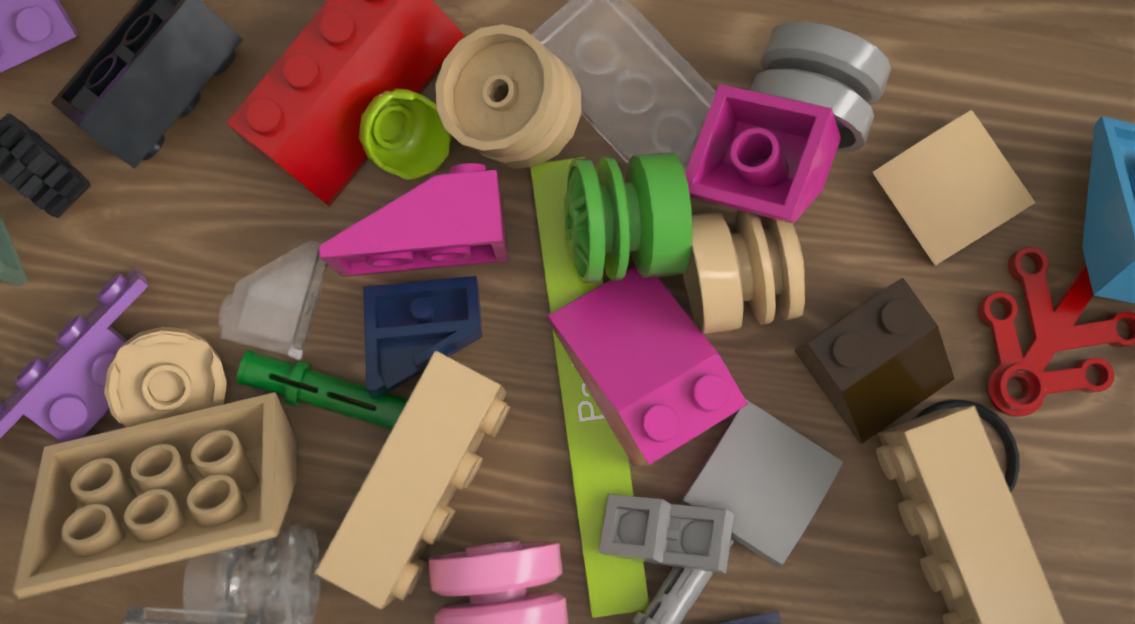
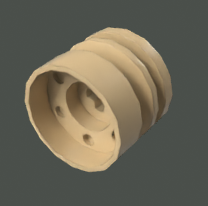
(753, 264)

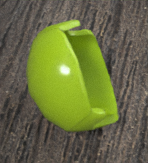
(404, 134)

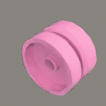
(497, 584)

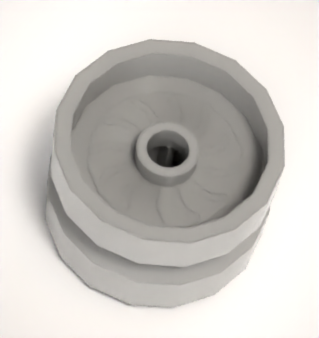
(828, 70)

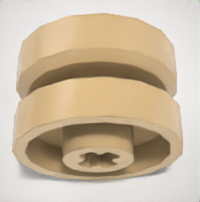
(508, 97)

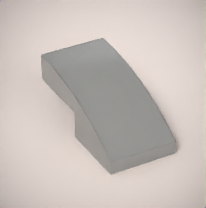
(666, 533)

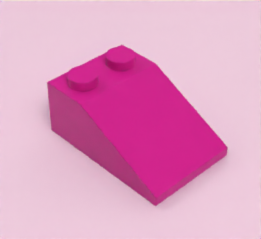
(435, 225)
(646, 365)

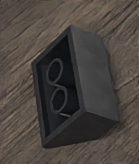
(148, 75)

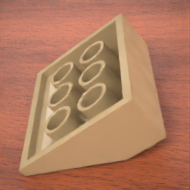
(158, 493)

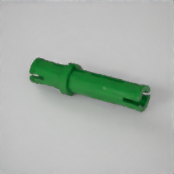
(261, 373)

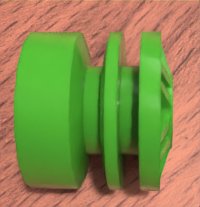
(639, 216)

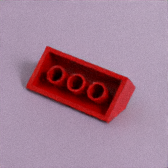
(313, 97)

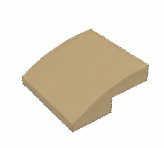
(953, 187)

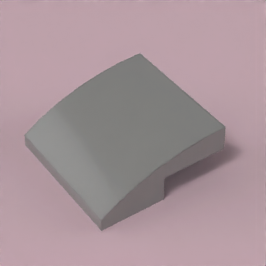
(766, 479)

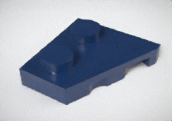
(411, 322)

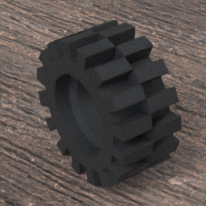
(38, 168)

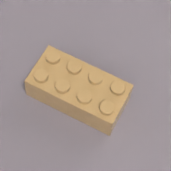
(413, 482)
(965, 520)

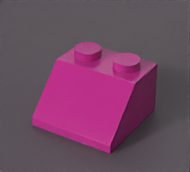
(763, 153)

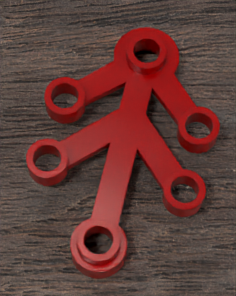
(1051, 333)

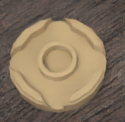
(163, 376)

